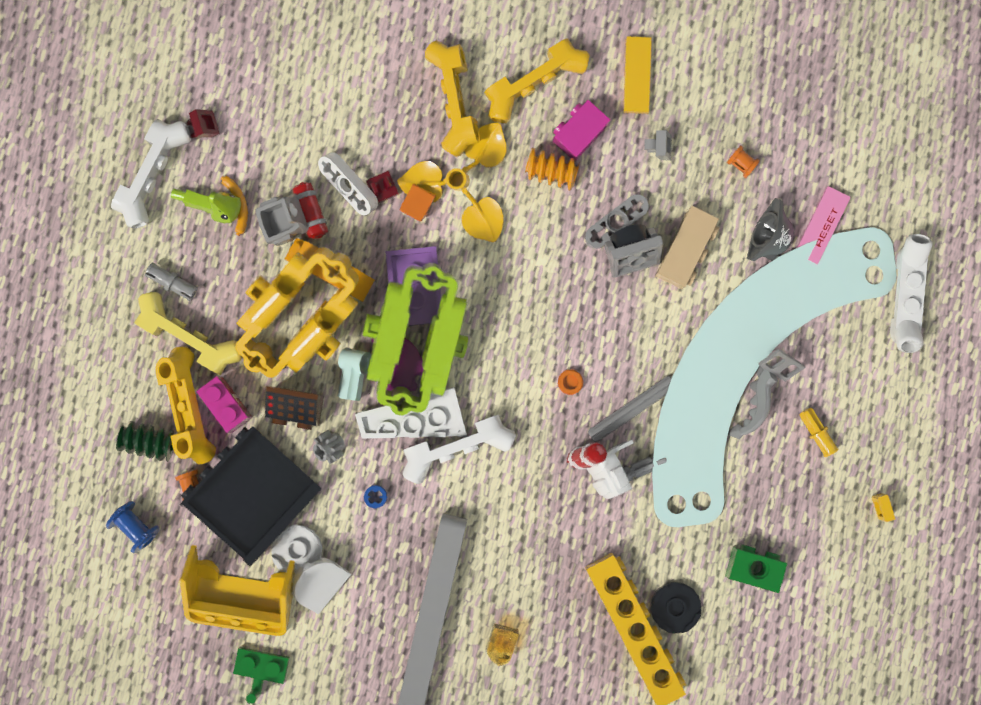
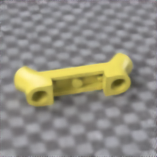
(154, 320)

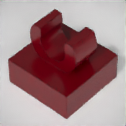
(203, 124)
(382, 186)

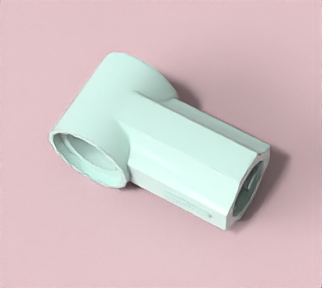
(354, 367)

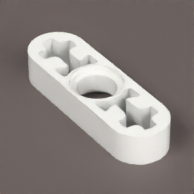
(332, 173)

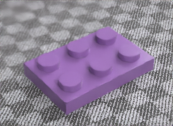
(423, 302)

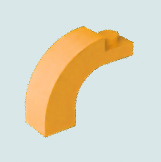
(308, 249)

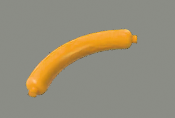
(243, 215)

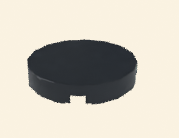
(668, 601)

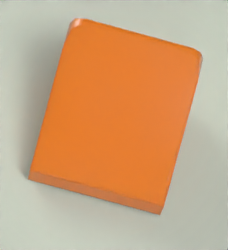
(417, 202)

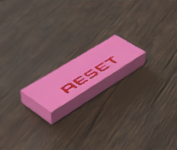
(824, 221)

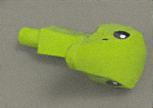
(221, 205)

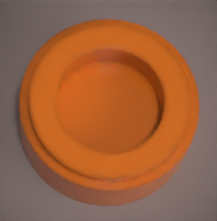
(570, 382)

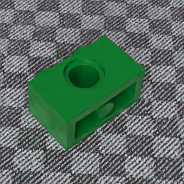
(768, 578)

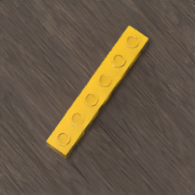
(662, 691)

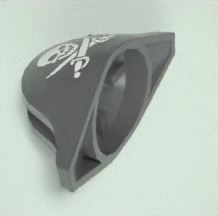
(772, 233)

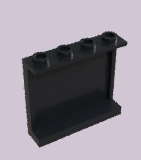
(250, 494)

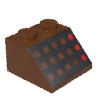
(293, 406)

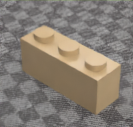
(688, 248)

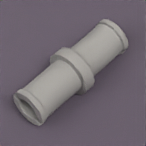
(171, 281)

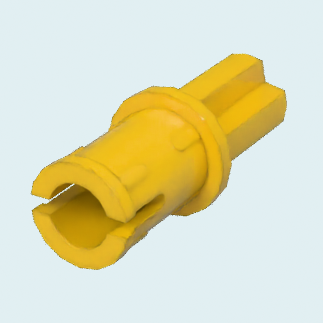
(818, 432)

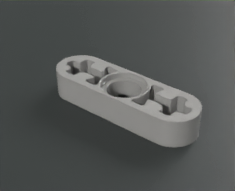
(627, 205)

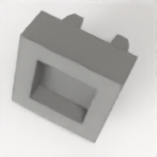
(660, 145)

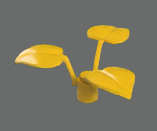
(485, 217)

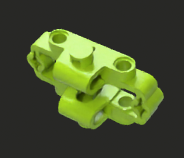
(441, 343)

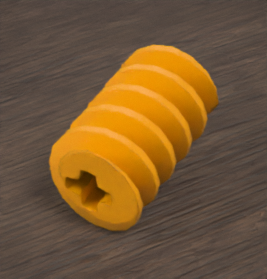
(551, 169)

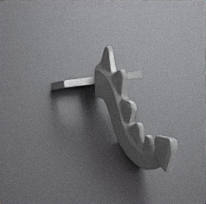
(762, 387)

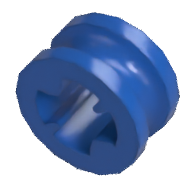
(375, 488)

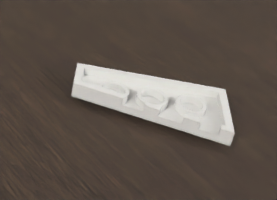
(438, 420)

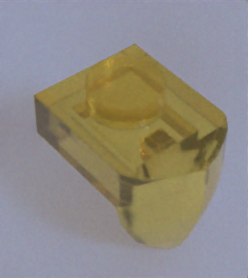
(501, 644)

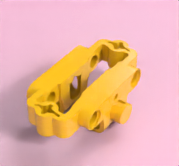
(317, 331)

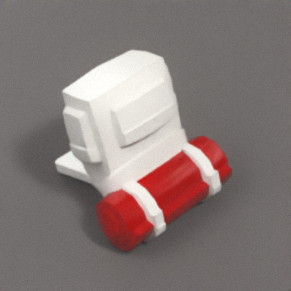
(603, 467)

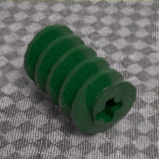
(145, 442)

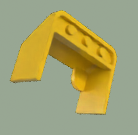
(235, 600)

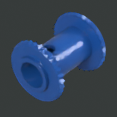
(132, 527)

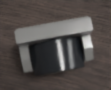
(631, 248)

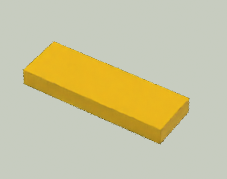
(637, 75)

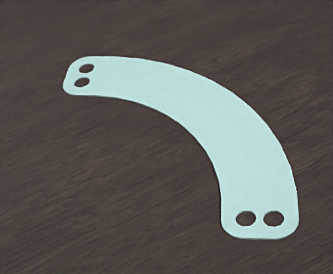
(727, 355)

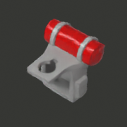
(292, 215)

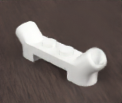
(162, 138)
(910, 293)
(421, 456)

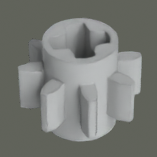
(329, 447)

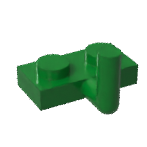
(260, 667)

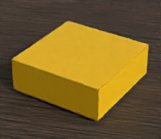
(883, 507)

